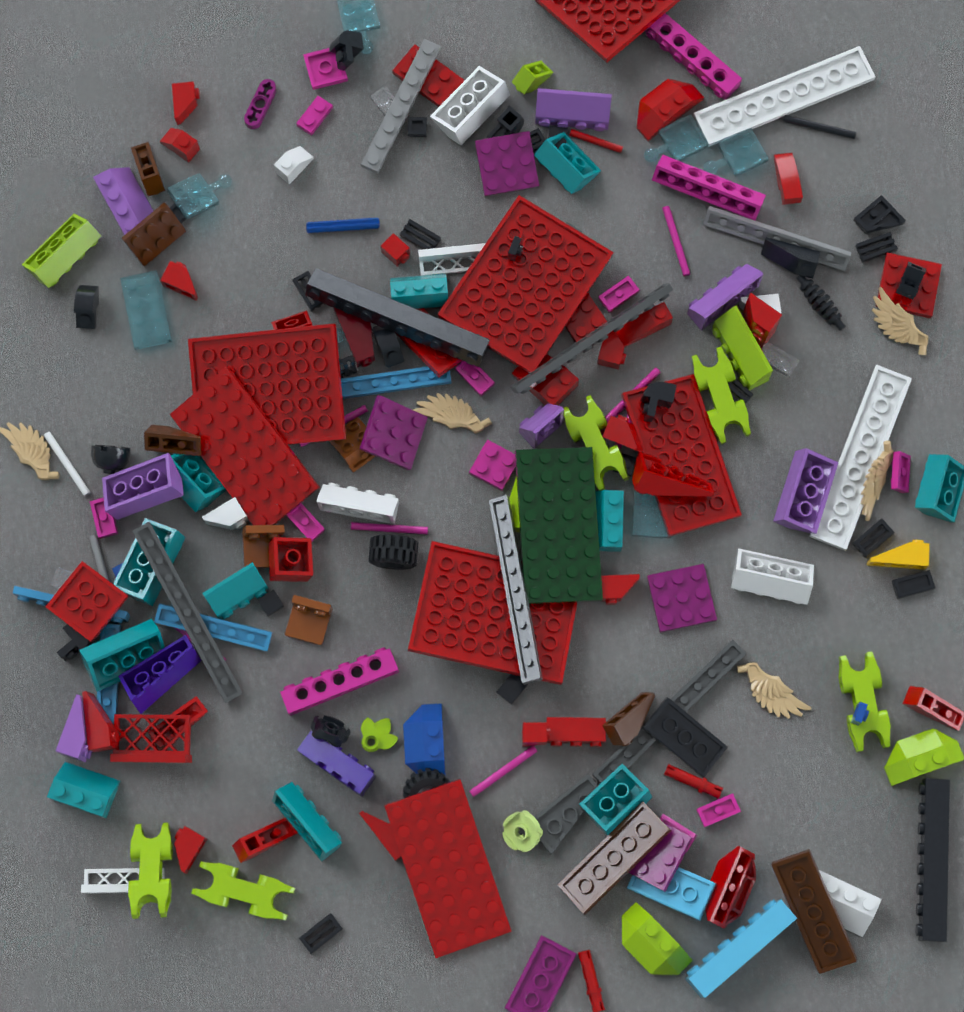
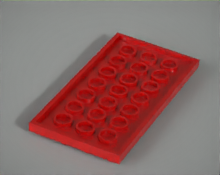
(686, 440)
(245, 449)
(447, 868)

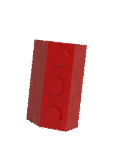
(760, 319)

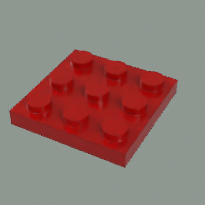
(924, 301)
(87, 601)

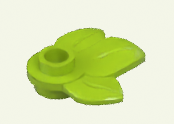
(379, 732)

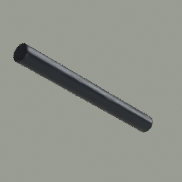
(820, 127)

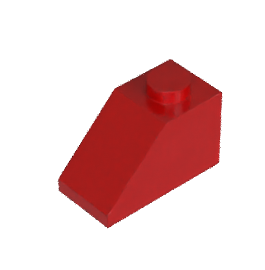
(184, 100)
(181, 143)
(178, 279)
(611, 352)
(623, 432)
(617, 586)
(535, 733)
(188, 846)

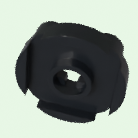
(330, 730)

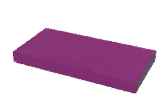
(541, 977)

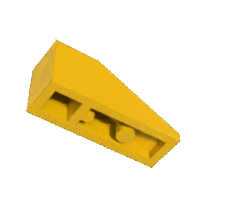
(909, 556)

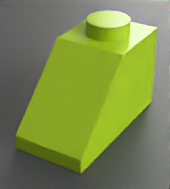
(531, 76)

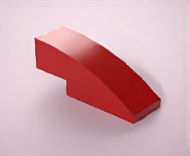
(788, 178)
(193, 707)

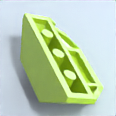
(921, 755)
(652, 943)

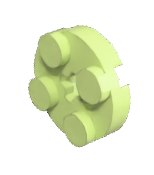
(529, 824)

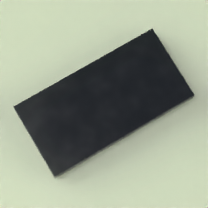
(685, 737)

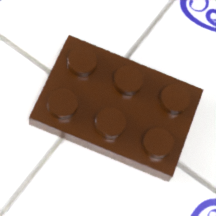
(154, 234)

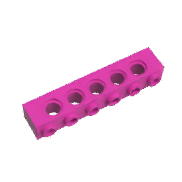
(704, 57)
(708, 187)
(332, 691)

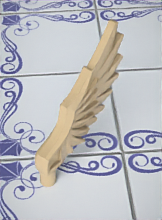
(898, 323)
(452, 413)
(30, 449)
(876, 480)
(772, 692)

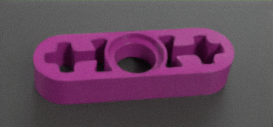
(260, 112)

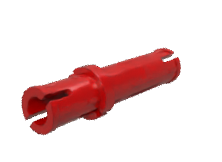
(691, 780)
(591, 981)

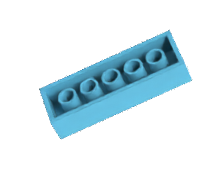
(741, 948)

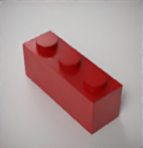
(576, 731)

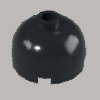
(110, 457)

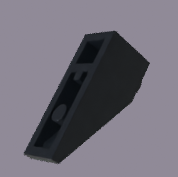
(791, 257)

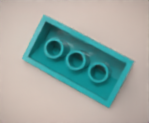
(136, 574)
(120, 652)
(306, 820)

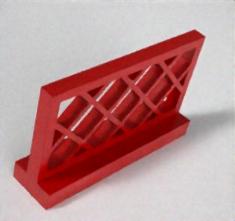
(153, 755)

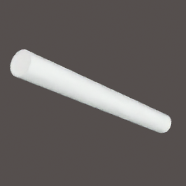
(67, 464)

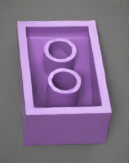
(542, 424)
(74, 737)

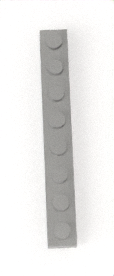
(400, 106)
(759, 231)

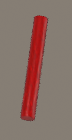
(597, 141)

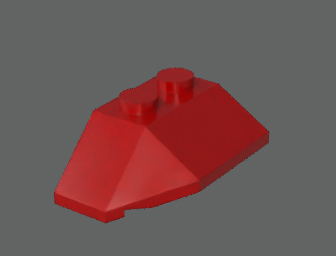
(665, 106)
(734, 881)

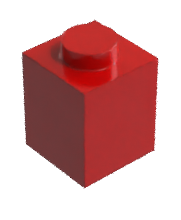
(395, 250)

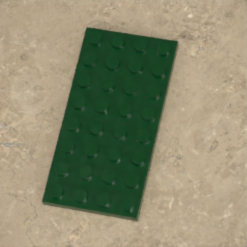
(558, 525)

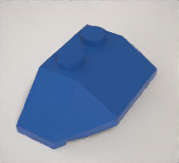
(425, 739)

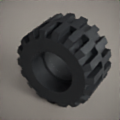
(393, 552)
(423, 779)

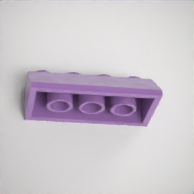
(573, 109)
(123, 197)
(724, 296)
(141, 487)
(805, 491)

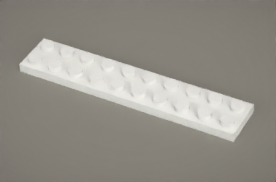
(784, 96)
(863, 446)

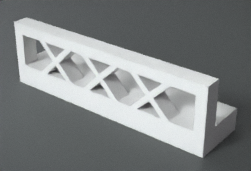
(448, 253)
(109, 888)

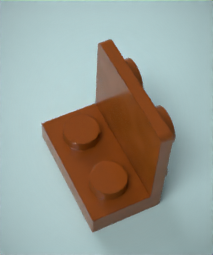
(349, 447)
(256, 543)
(308, 620)

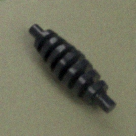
(816, 296)

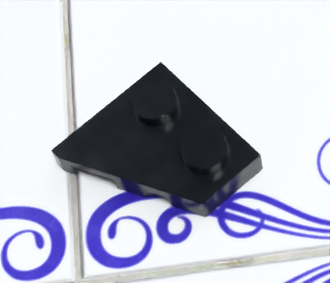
(878, 216)

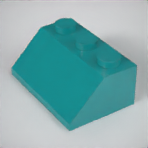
(567, 163)
(420, 291)
(198, 481)
(941, 487)
(610, 519)
(236, 591)
(84, 789)
(615, 799)

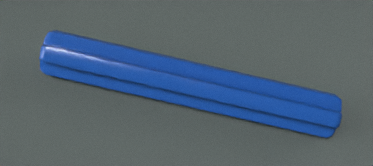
(343, 225)

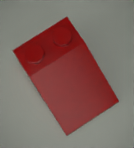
(555, 386)

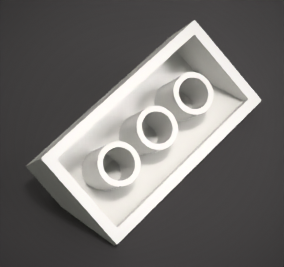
(470, 105)
(357, 503)
(773, 576)
(852, 904)

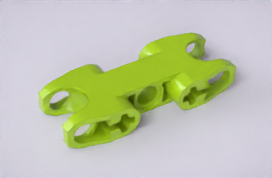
(716, 381)
(589, 429)
(862, 686)
(150, 884)
(228, 886)

